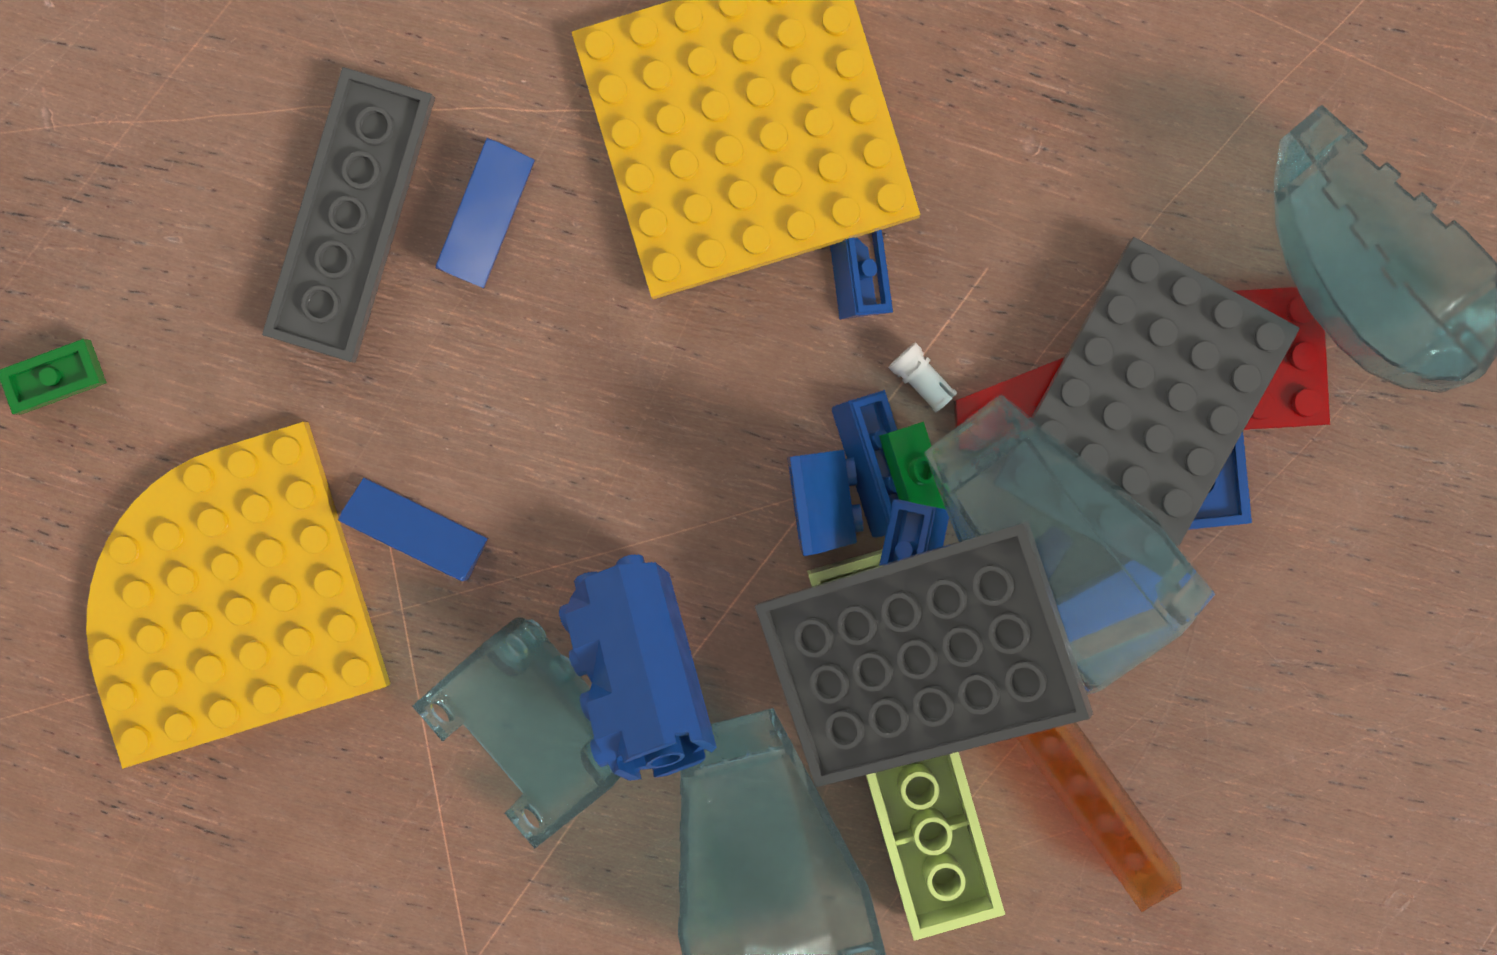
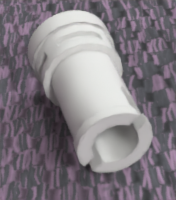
(922, 377)

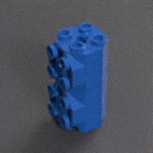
(641, 670)

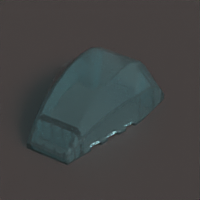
(1379, 266)
(1107, 558)
(764, 854)

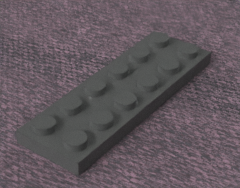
(349, 215)

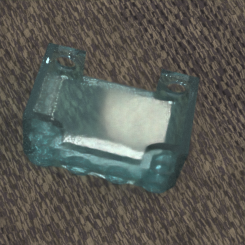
(528, 716)

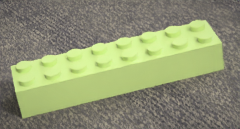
(929, 827)

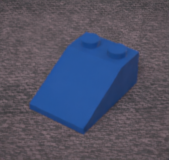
(824, 501)

